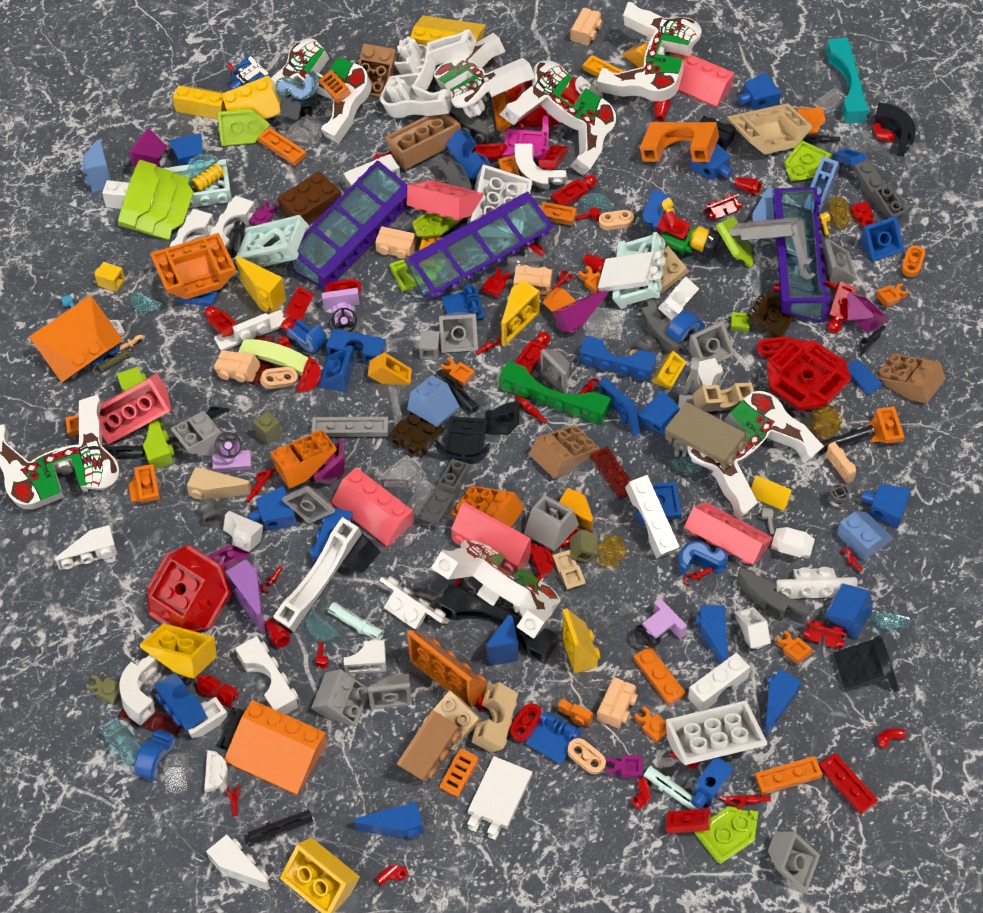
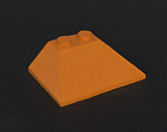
(194, 266)
(76, 338)

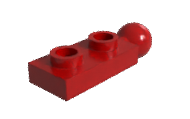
(574, 191)
(839, 307)
(296, 308)
(220, 321)
(532, 353)

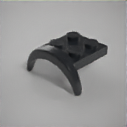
(465, 439)
(865, 664)

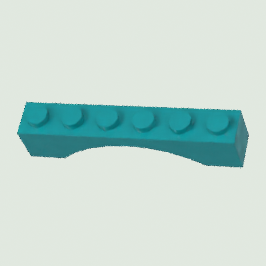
(840, 56)

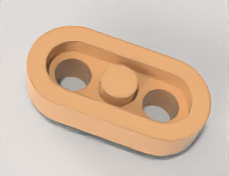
(616, 220)
(277, 376)
(588, 755)

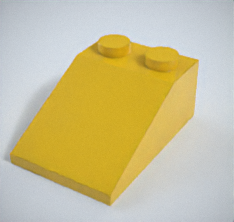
(262, 285)
(520, 310)
(579, 643)
(181, 649)

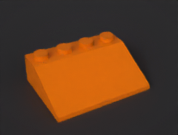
(445, 668)
(275, 747)

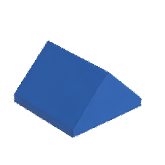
(882, 239)
(338, 370)
(850, 609)
(503, 645)

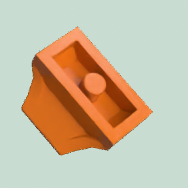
(814, 116)
(557, 299)
(886, 426)
(144, 484)

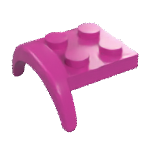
(537, 138)

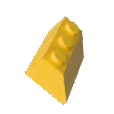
(256, 95)
(198, 101)
(319, 876)

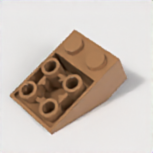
(378, 65)
(912, 376)
(562, 450)

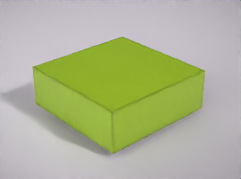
(738, 322)

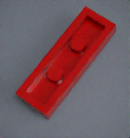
(553, 157)
(848, 784)

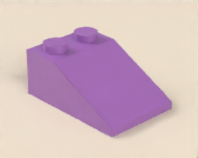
(246, 588)

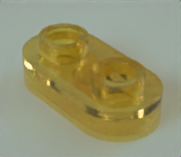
(841, 215)

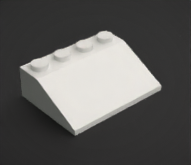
(497, 189)
(714, 733)

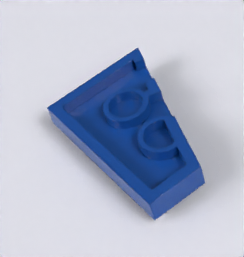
(619, 401)

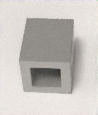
(429, 345)

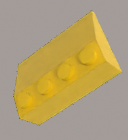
(434, 28)

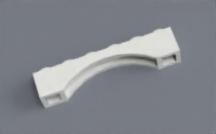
(304, 596)

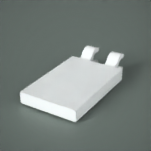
(630, 271)
(498, 796)

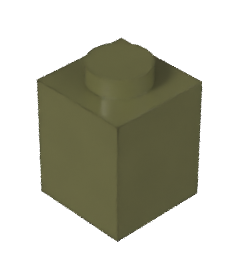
(267, 428)
(583, 546)

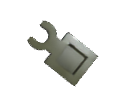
(107, 690)

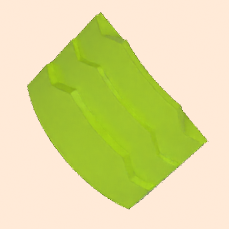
(155, 201)

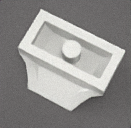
(793, 542)
(215, 714)

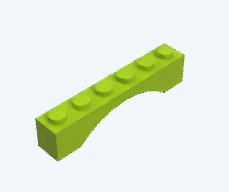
(155, 444)

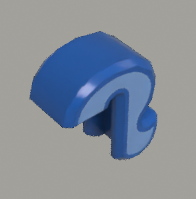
(682, 324)
(309, 339)
(701, 554)
(152, 753)

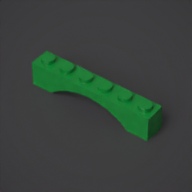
(589, 406)

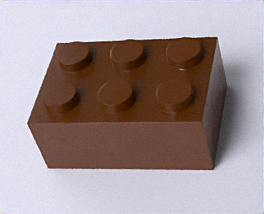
(309, 198)

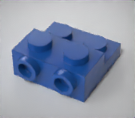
(669, 501)

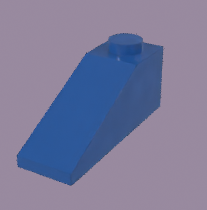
(713, 629)
(780, 694)
(394, 822)

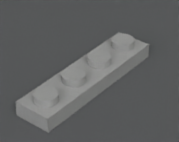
(351, 426)

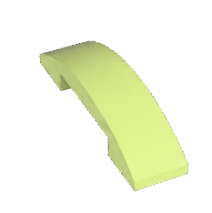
(275, 354)

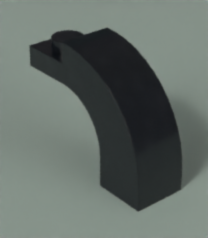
(899, 122)

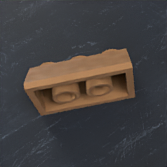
(430, 746)

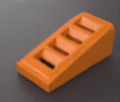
(342, 93)
(468, 757)

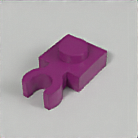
(263, 215)
(630, 766)

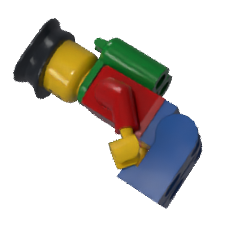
(677, 231)

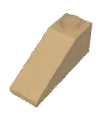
(211, 484)

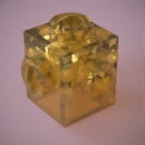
(826, 421)
(612, 550)

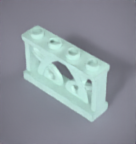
(212, 193)
(290, 233)
(628, 296)

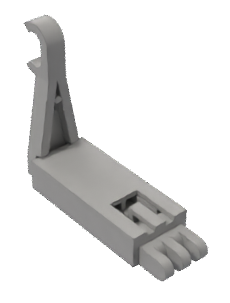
(778, 228)
(691, 386)

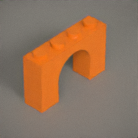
(661, 134)

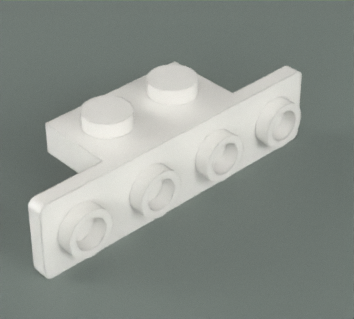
(250, 329)
(813, 583)
(408, 607)

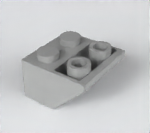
(198, 434)
(550, 523)
(340, 698)

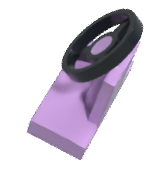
(341, 304)
(231, 456)
(658, 624)

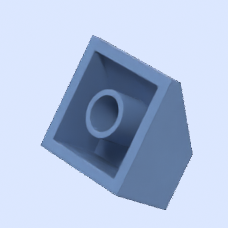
(95, 167)
(433, 401)
(863, 534)

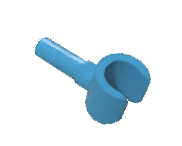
(67, 301)

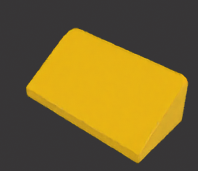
(669, 370)
(771, 493)

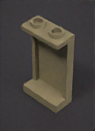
(706, 434)

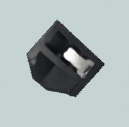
(503, 419)
(361, 554)

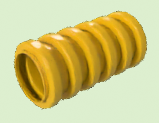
(207, 177)

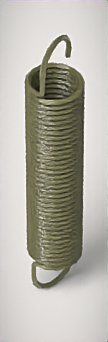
(114, 360)

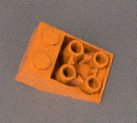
(302, 458)
(496, 503)

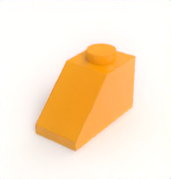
(637, 54)
(389, 370)
(577, 502)

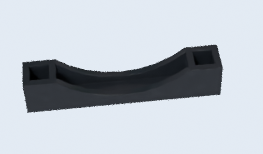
(464, 605)

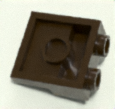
(768, 316)
(415, 434)

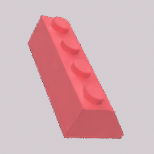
(704, 80)
(443, 199)
(134, 408)
(373, 507)
(480, 527)
(728, 533)

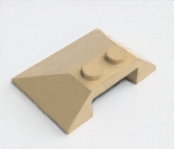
(772, 127)

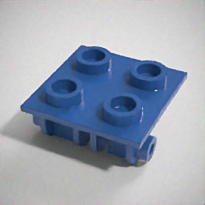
(464, 302)
(553, 737)

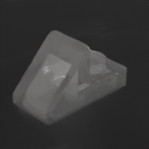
(531, 259)

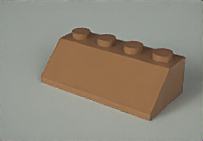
(421, 139)

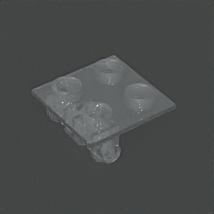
(606, 324)

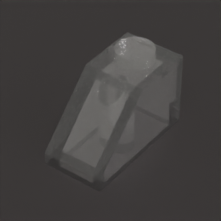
(304, 131)
(402, 475)
(177, 772)

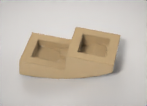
(568, 570)

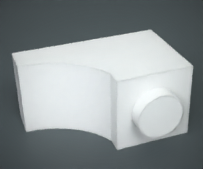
(709, 372)
(244, 531)
(753, 627)
(369, 659)

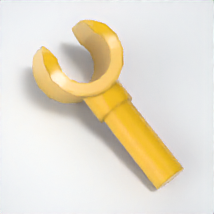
(825, 218)

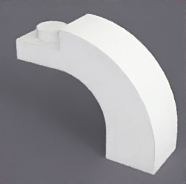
(540, 178)
(678, 298)
(135, 703)

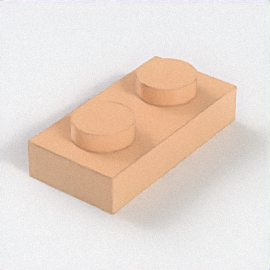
(841, 463)

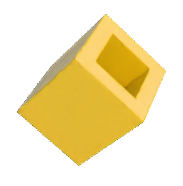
(109, 276)

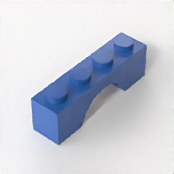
(638, 366)

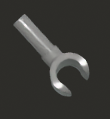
(767, 514)

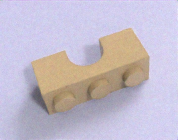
(713, 399)
(501, 703)

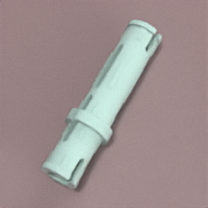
(363, 626)
(652, 775)

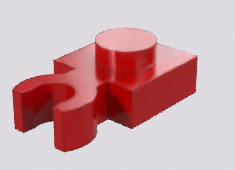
(862, 213)
(495, 285)

